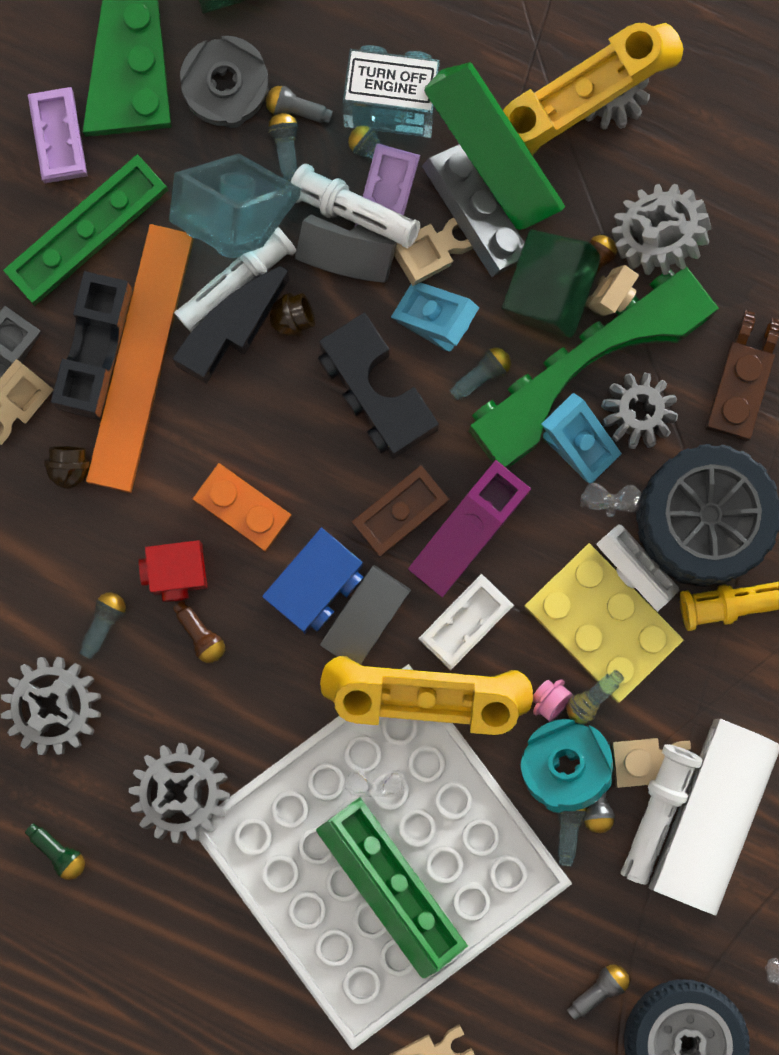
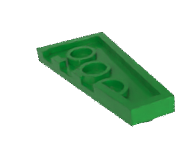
(128, 71)

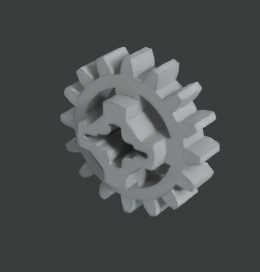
(661, 229)
(38, 723)
(164, 808)

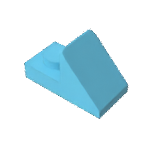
(435, 314)
(580, 438)

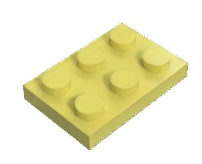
(603, 621)

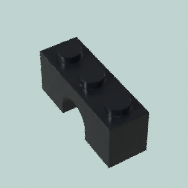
(99, 326)
(395, 421)

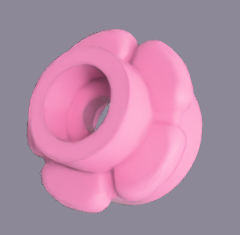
(551, 699)

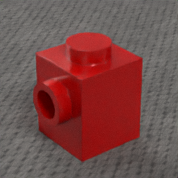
(174, 570)

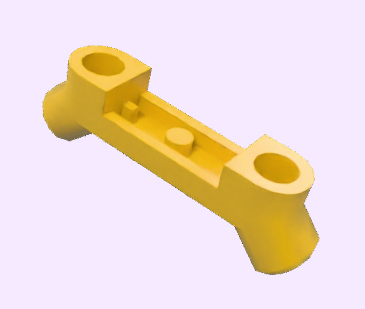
(626, 62)
(368, 693)

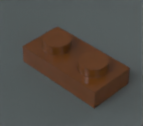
(400, 511)

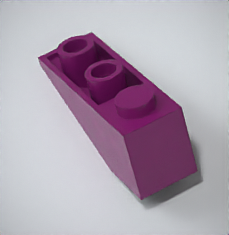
(469, 528)

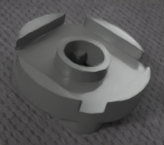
(218, 57)

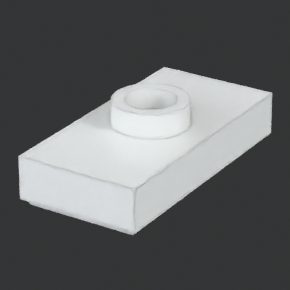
(637, 568)
(465, 622)

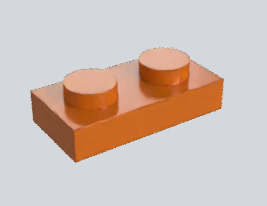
(242, 507)

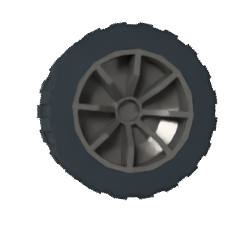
(709, 515)

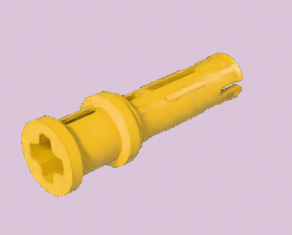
(727, 604)

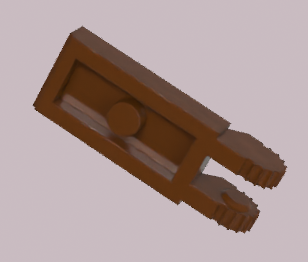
(743, 381)

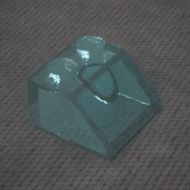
(231, 204)

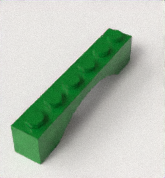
(664, 316)

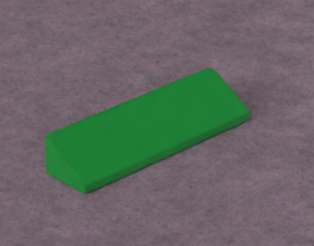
(493, 145)
(391, 888)

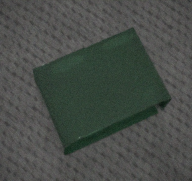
(552, 282)

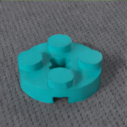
(563, 791)

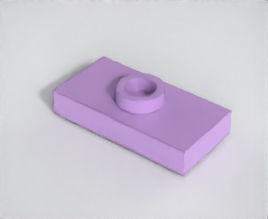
(57, 135)
(391, 177)

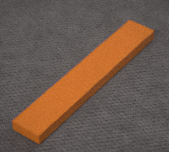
(140, 359)

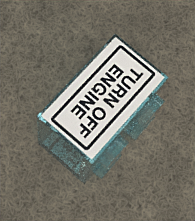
(389, 91)

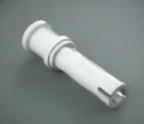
(335, 199)
(234, 277)
(666, 795)

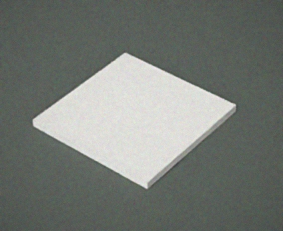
(448, 826)

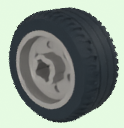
(688, 1010)

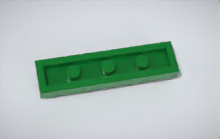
(86, 230)

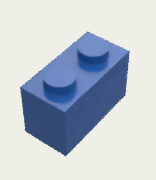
(314, 582)

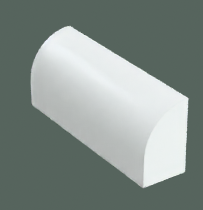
(716, 816)

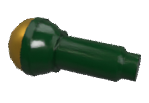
(66, 862)

